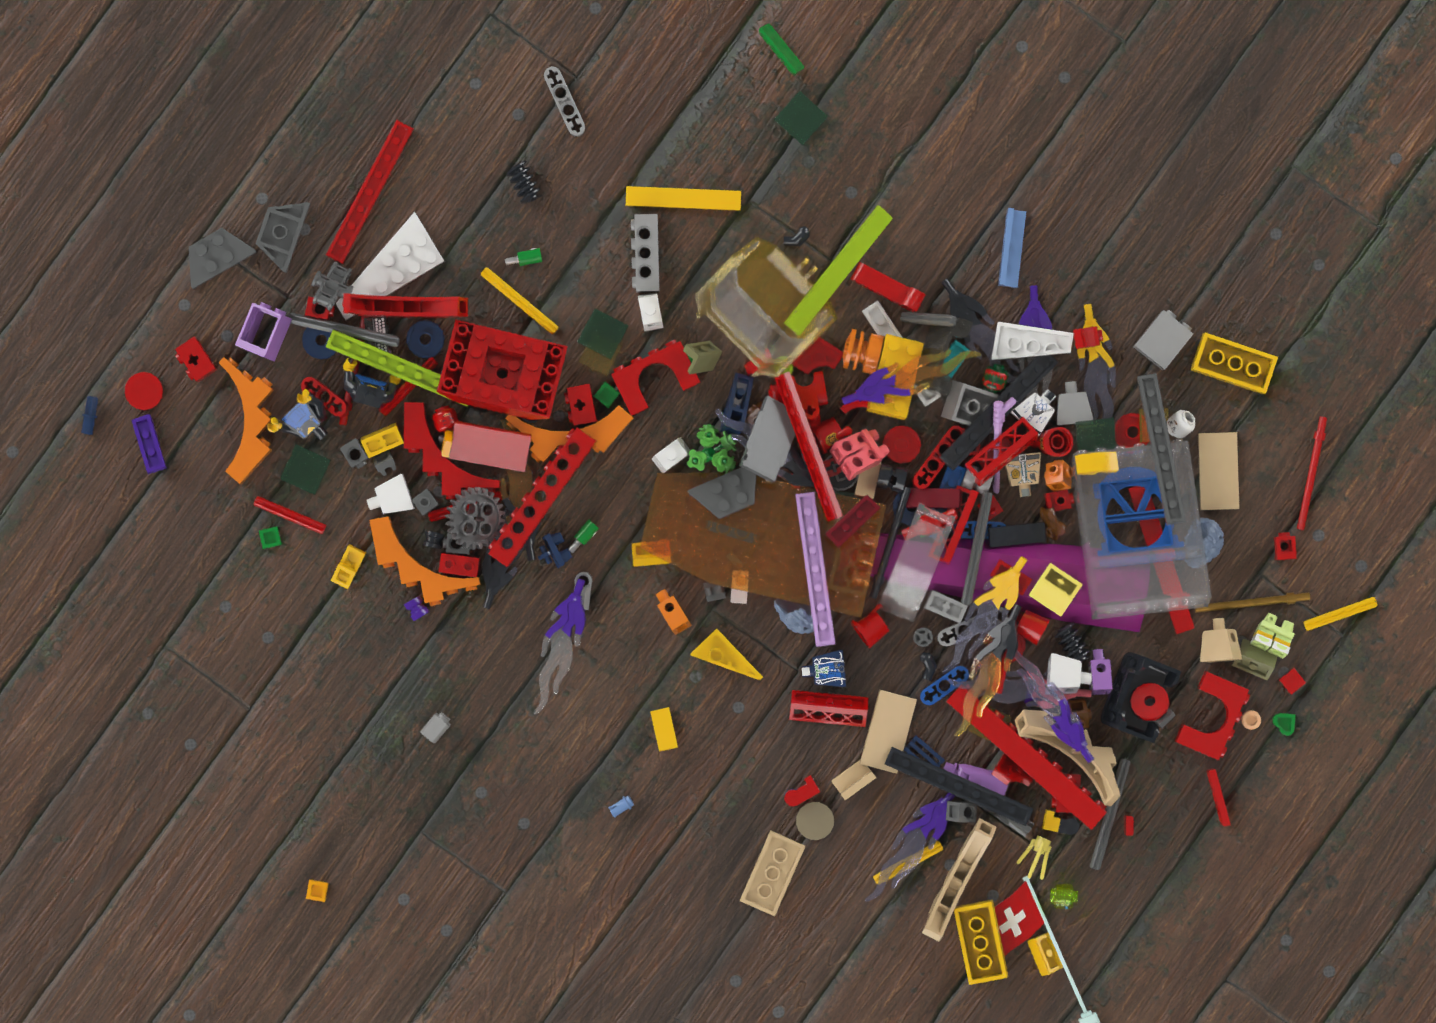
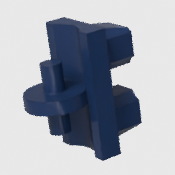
(558, 557)

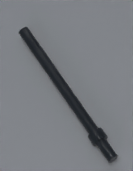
(879, 578)

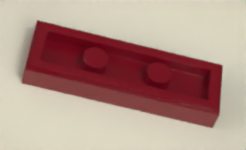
(935, 498)
(852, 521)

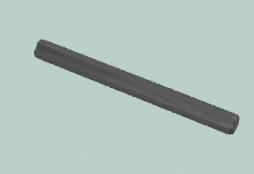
(355, 332)
(977, 548)
(1109, 817)

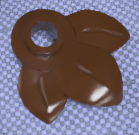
(1053, 528)

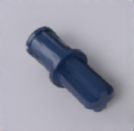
(89, 415)

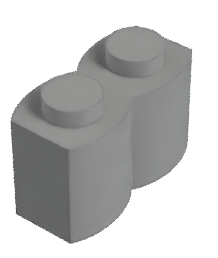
(436, 727)

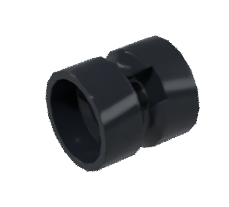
(884, 478)

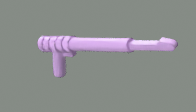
(999, 418)

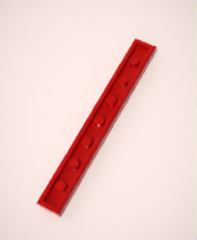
(369, 192)
(808, 446)
(1151, 532)

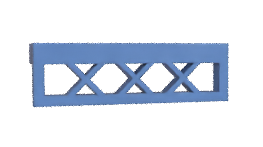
(1012, 248)

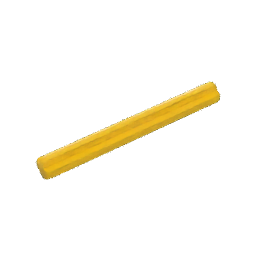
(520, 301)

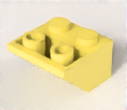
(1055, 589)

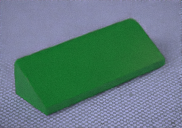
(781, 49)

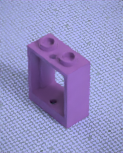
(252, 324)

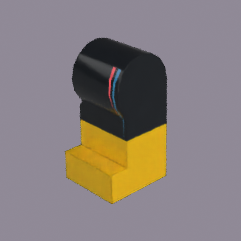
(1067, 826)

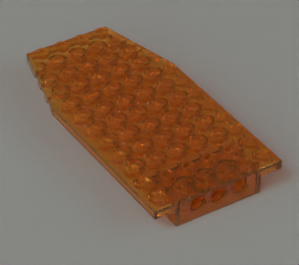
(760, 545)

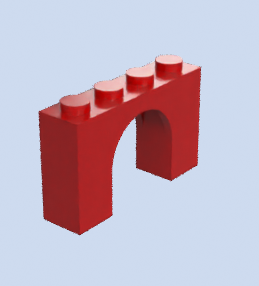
(628, 377)
(1233, 698)

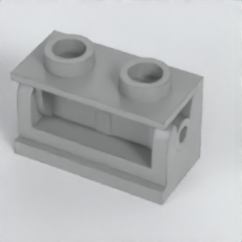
(945, 606)

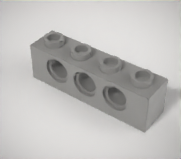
(648, 222)

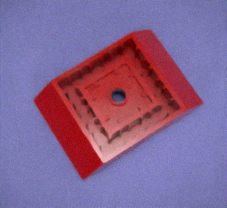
(482, 351)

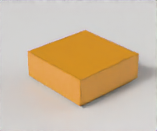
(447, 442)
(317, 890)

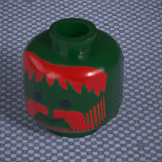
(995, 378)

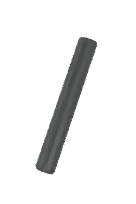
(928, 319)

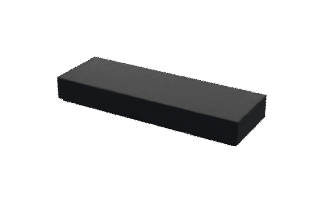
(1016, 534)

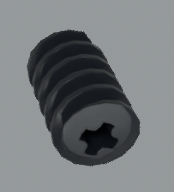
(523, 182)
(1072, 642)

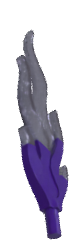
(1052, 701)
(913, 847)

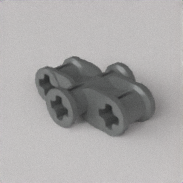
(331, 285)

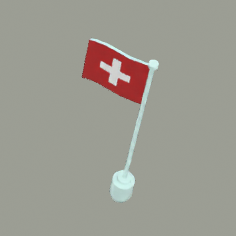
(1019, 919)

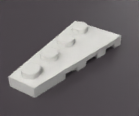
(1028, 341)

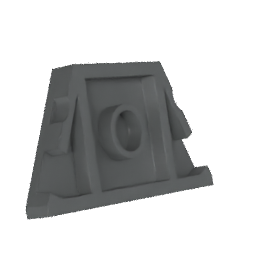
(281, 232)
(215, 255)
(727, 493)

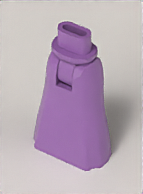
(977, 775)

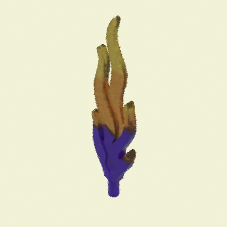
(902, 382)

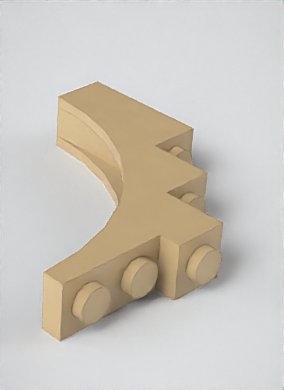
(1033, 725)
(958, 878)

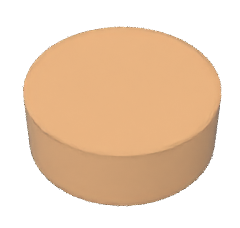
(1251, 719)

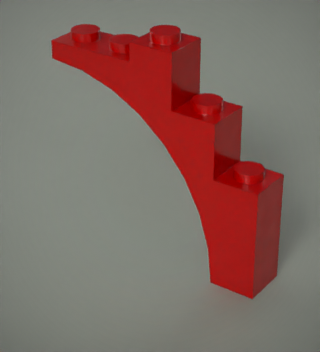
(405, 306)
(418, 437)

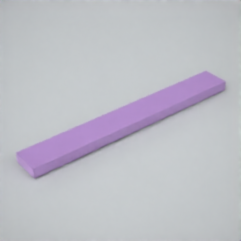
(815, 569)

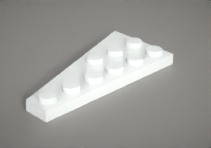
(398, 263)

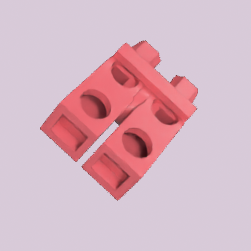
(858, 452)

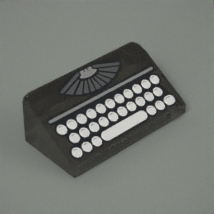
(378, 324)

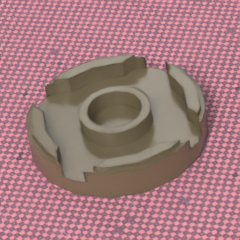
(814, 820)

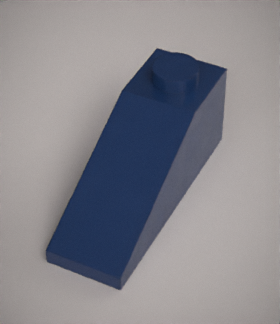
(737, 401)

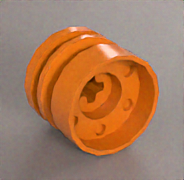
(862, 351)

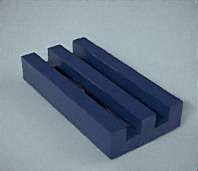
(911, 743)

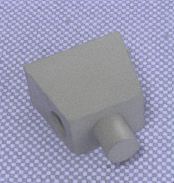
(1072, 406)

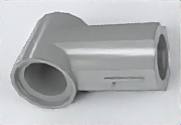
(586, 591)

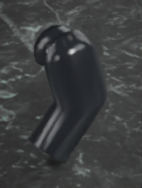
(798, 239)
(930, 665)

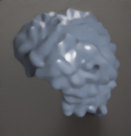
(1212, 538)
(795, 616)

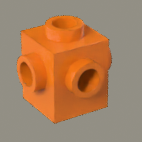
(1058, 475)

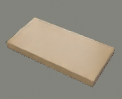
(1218, 471)
(887, 728)
(772, 873)

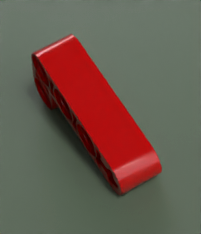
(887, 287)
(934, 456)

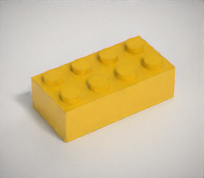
(902, 351)
(1234, 363)
(980, 942)

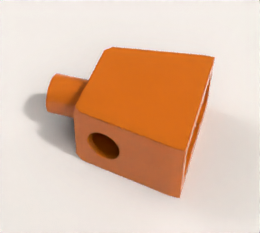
(676, 618)

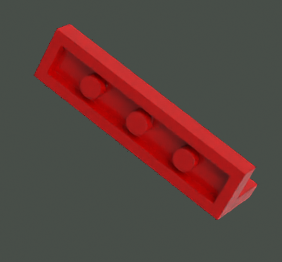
(1007, 456)
(950, 550)
(829, 705)

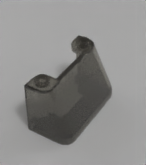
(937, 343)

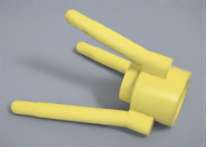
(1041, 846)

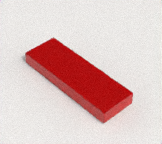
(1218, 797)

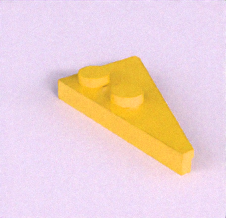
(721, 652)

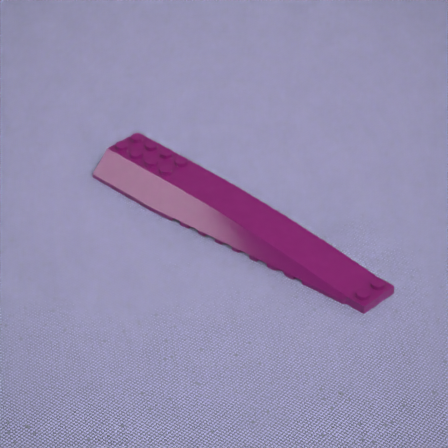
(1068, 558)

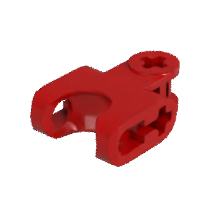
(812, 397)

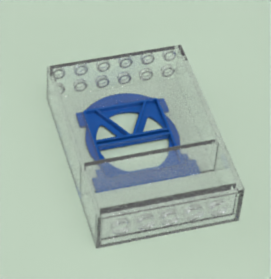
(1148, 578)

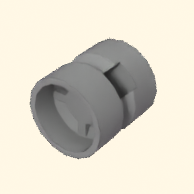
(969, 482)

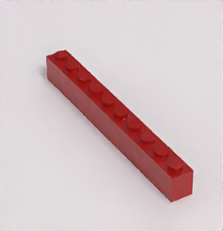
(1033, 761)

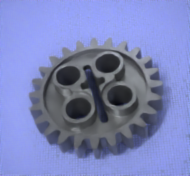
(459, 517)

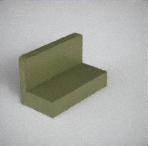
(704, 356)
(1255, 660)

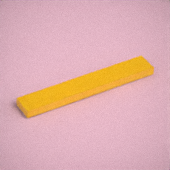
(683, 198)

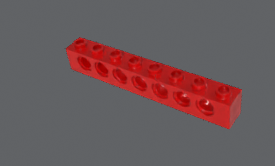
(496, 547)

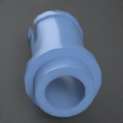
(621, 806)

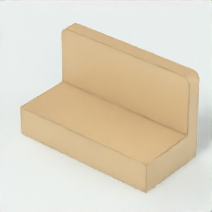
(853, 779)

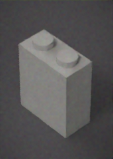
(1163, 339)

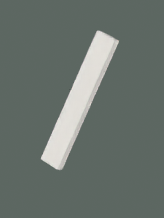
(883, 325)

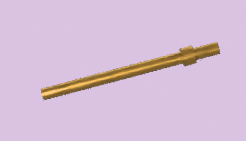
(1289, 598)

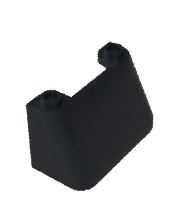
(1131, 674)

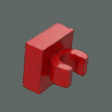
(995, 508)

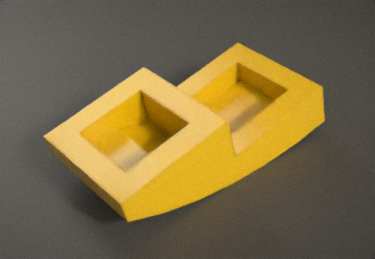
(1096, 462)
(348, 566)
(664, 729)

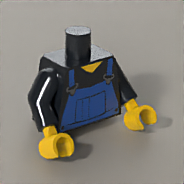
(366, 389)
(302, 418)

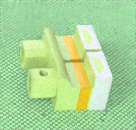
(1273, 637)

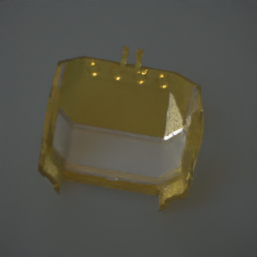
(754, 298)

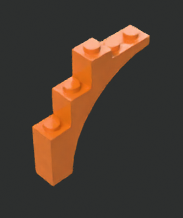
(253, 394)
(548, 441)
(433, 585)

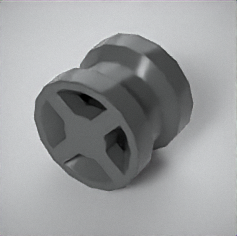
(923, 637)

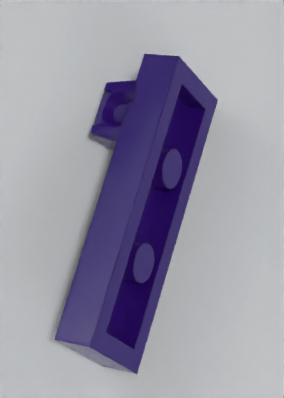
(149, 444)

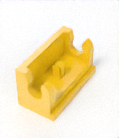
(382, 440)

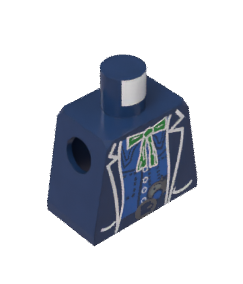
(827, 669)

